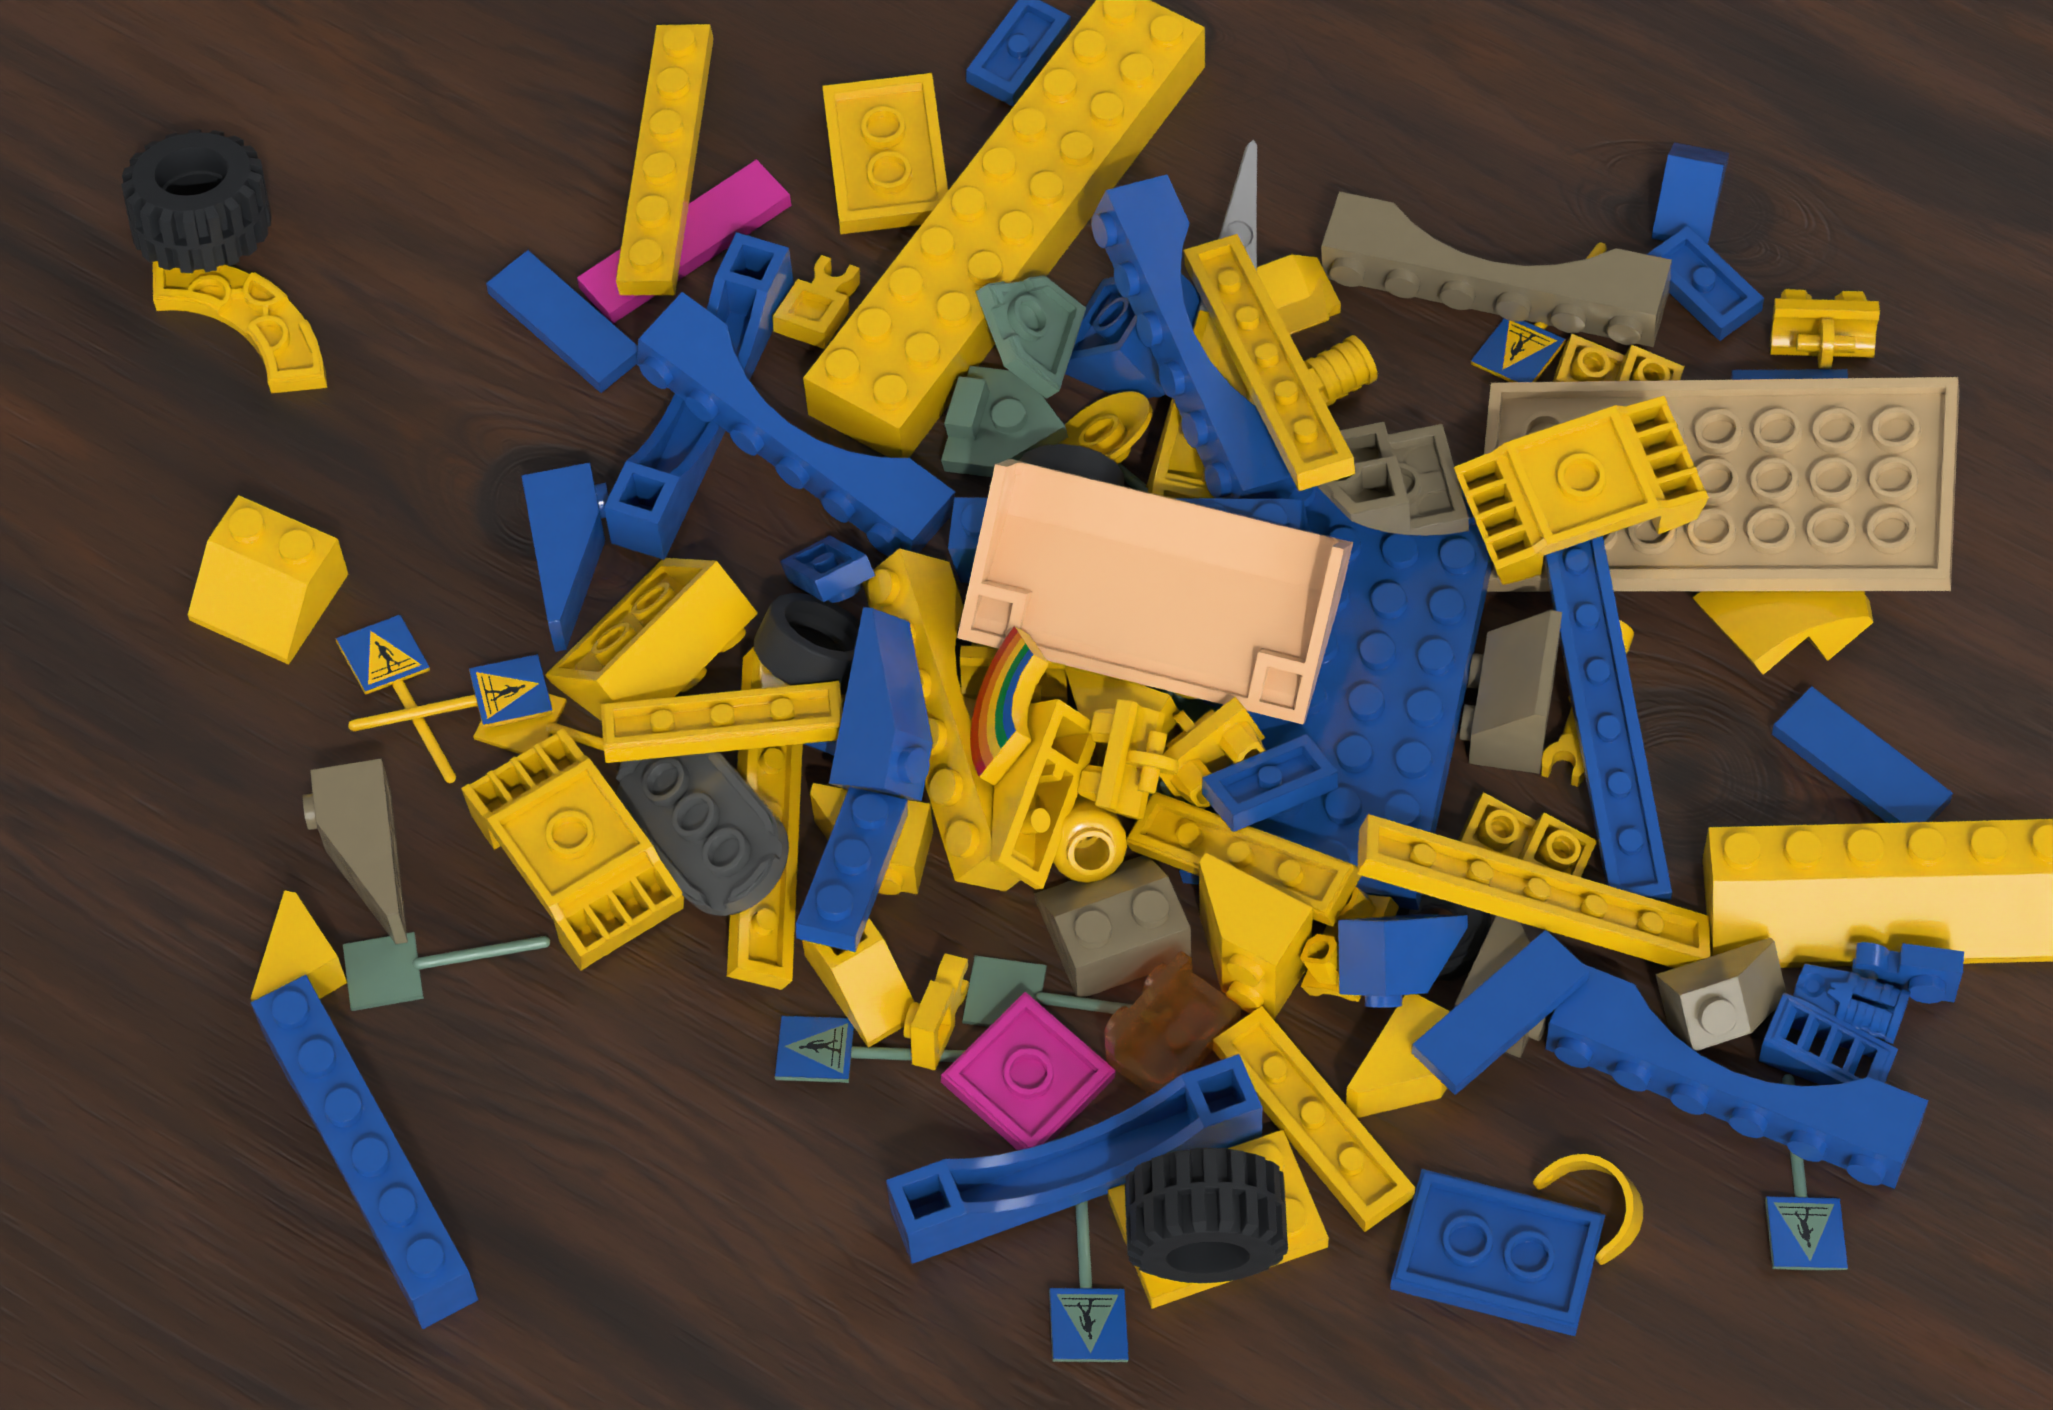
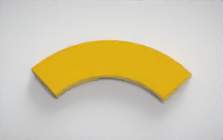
(257, 312)

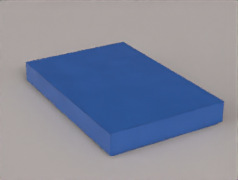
(1498, 1252)

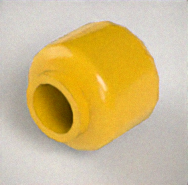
(1090, 843)

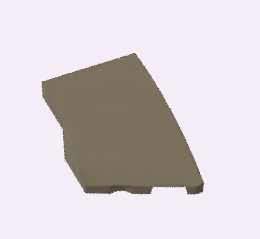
(1400, 482)

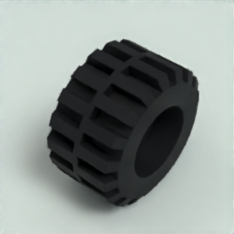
(196, 201)
(1206, 1215)

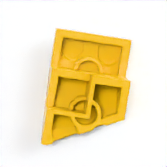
(1776, 622)

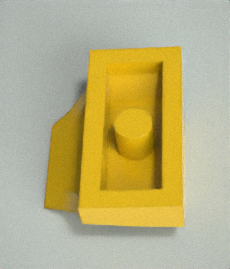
(1300, 291)

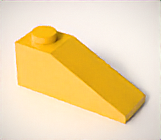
(1040, 791)

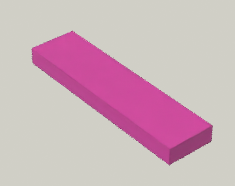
(712, 221)

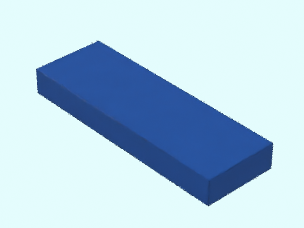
(564, 321)
(1860, 761)
(1500, 1012)

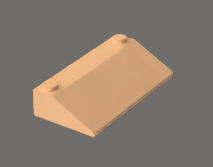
(1155, 589)

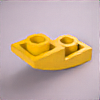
(1592, 362)
(1538, 841)

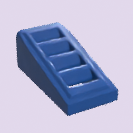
(1813, 1023)

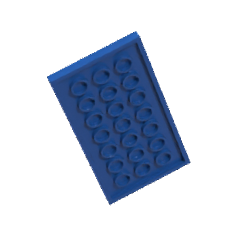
(1385, 685)

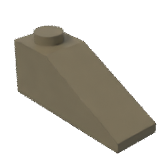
(358, 832)

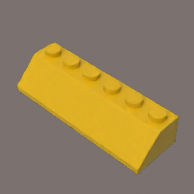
(1883, 884)

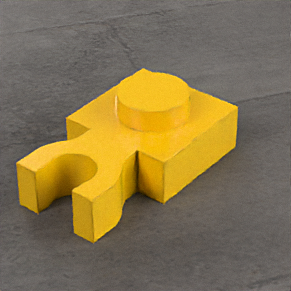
(817, 308)
(933, 1020)

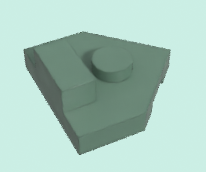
(1033, 329)
(995, 420)

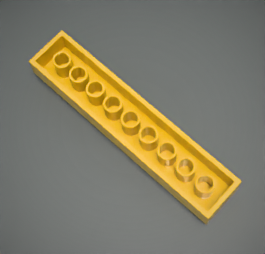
(1004, 221)

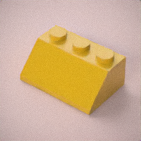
(656, 636)

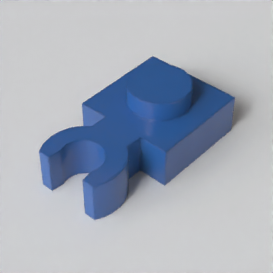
(1924, 971)

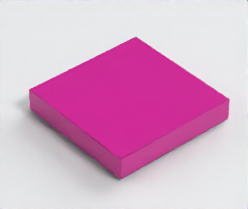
(1028, 1075)

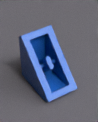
(1690, 191)

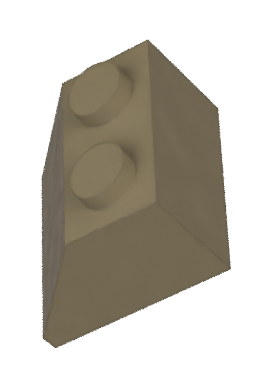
(1513, 694)
(1115, 926)

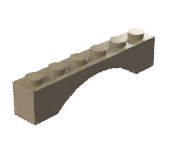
(1605, 295)

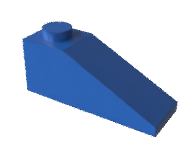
(567, 540)
(884, 719)

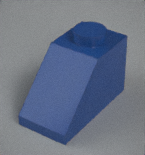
(1395, 954)

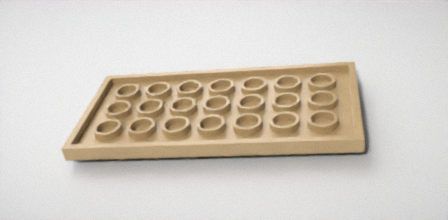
(1800, 475)

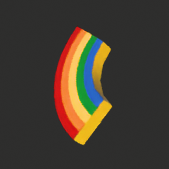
(1002, 706)

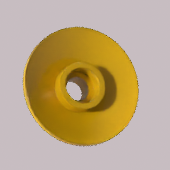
(1110, 424)

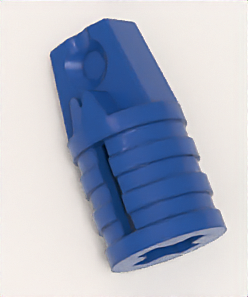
(1854, 999)

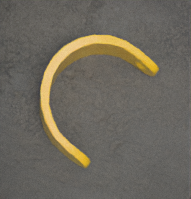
(1634, 1206)

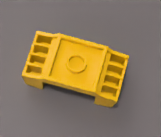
(1581, 484)
(574, 847)

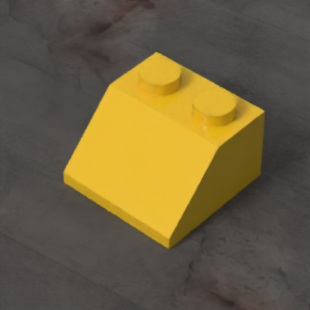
(266, 579)
(1252, 935)

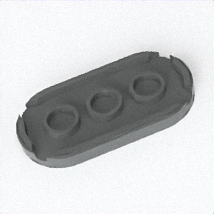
(706, 828)

